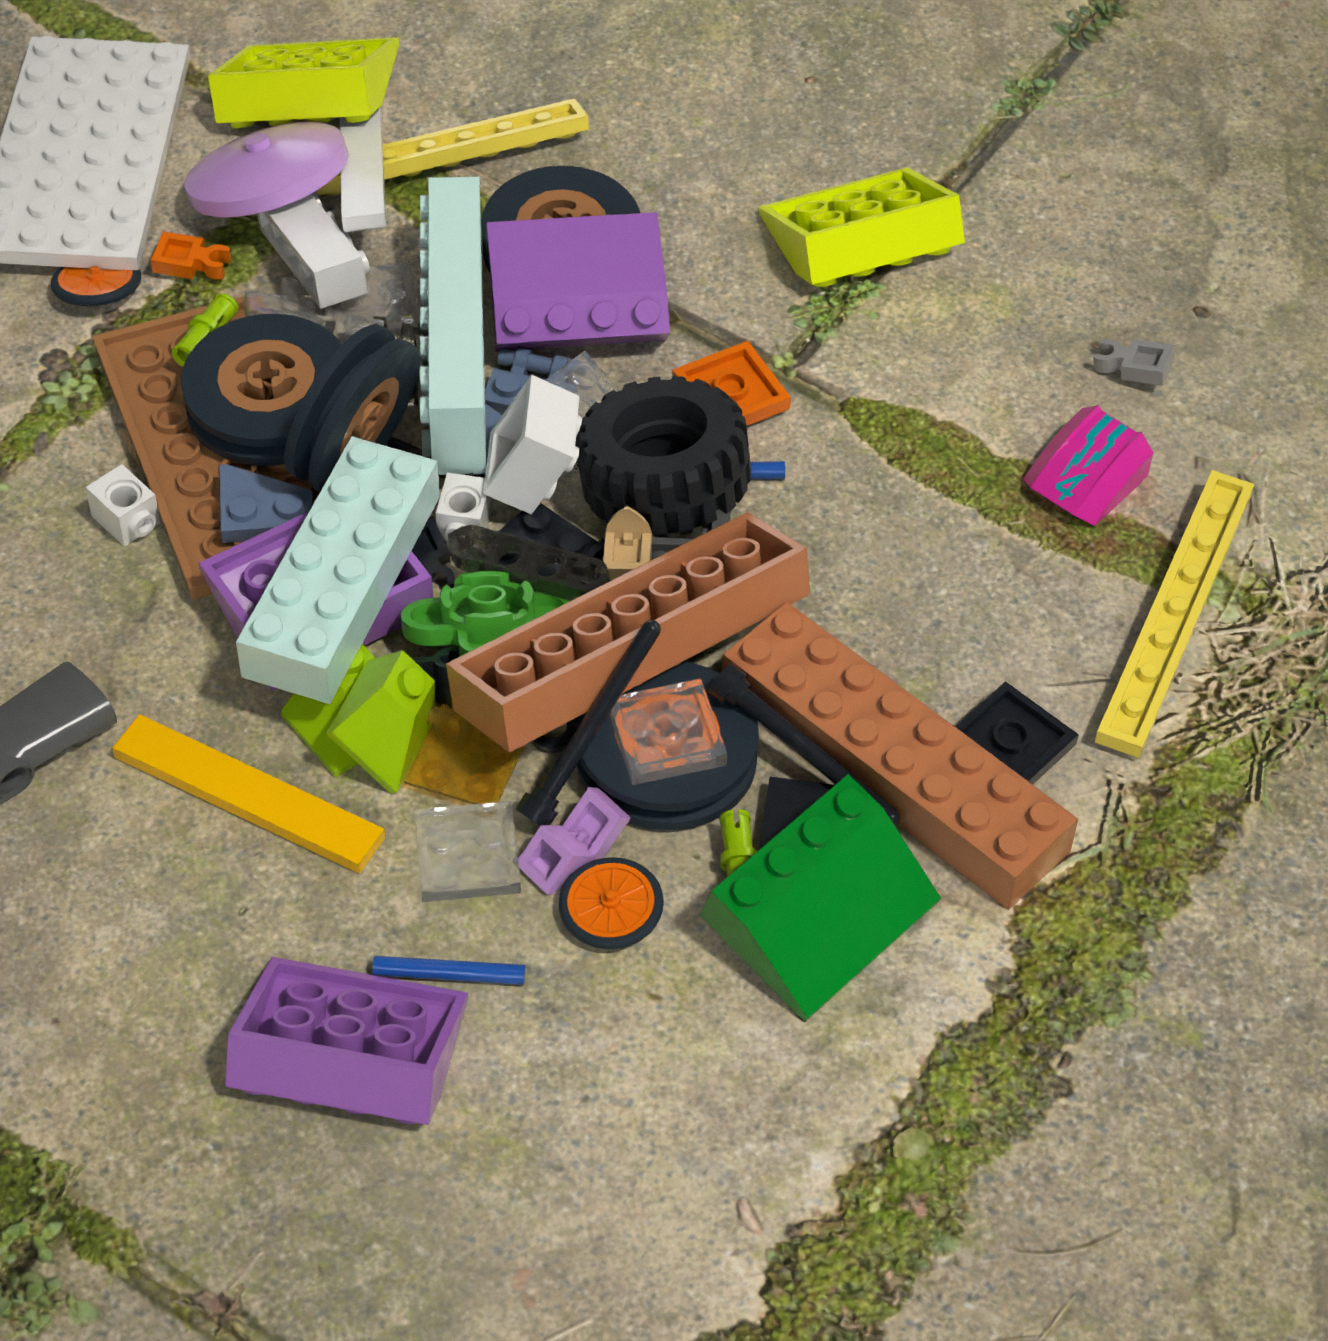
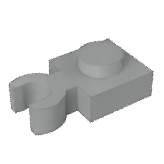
(1139, 362)

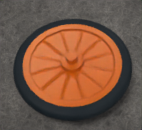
(93, 285)
(611, 903)

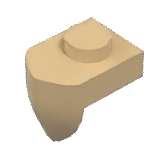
(626, 542)

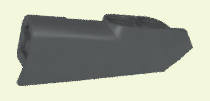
(45, 720)

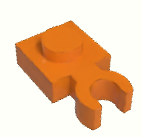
(185, 254)

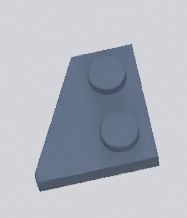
(257, 503)

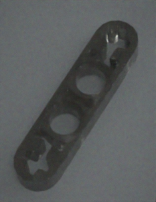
(532, 558)

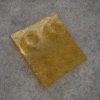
(461, 760)

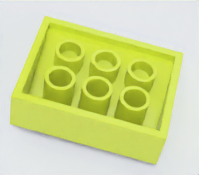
(303, 81)
(865, 225)

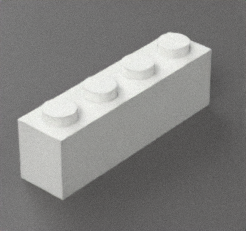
(316, 250)

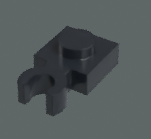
(433, 553)

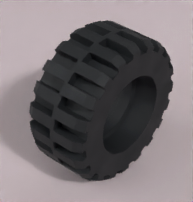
(665, 452)

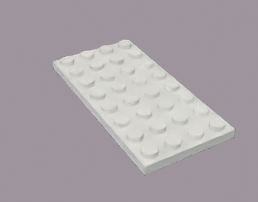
(87, 150)

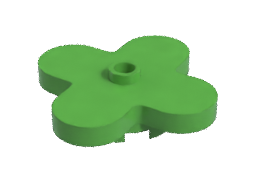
(474, 611)

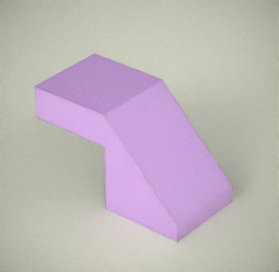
(581, 839)

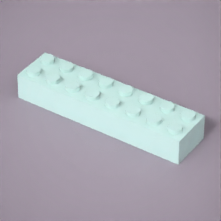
(452, 326)

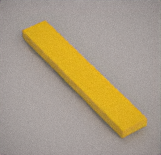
(249, 793)

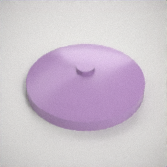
(266, 169)

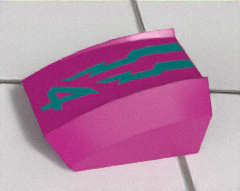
(1091, 465)

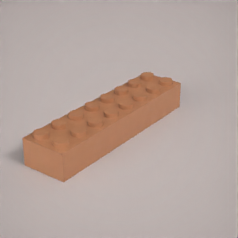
(562, 659)
(936, 777)

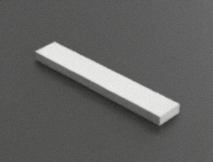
(363, 175)

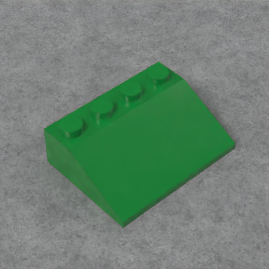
(822, 898)

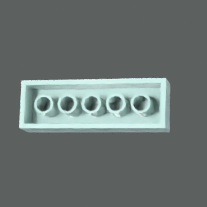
(338, 570)

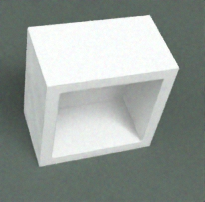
(532, 445)

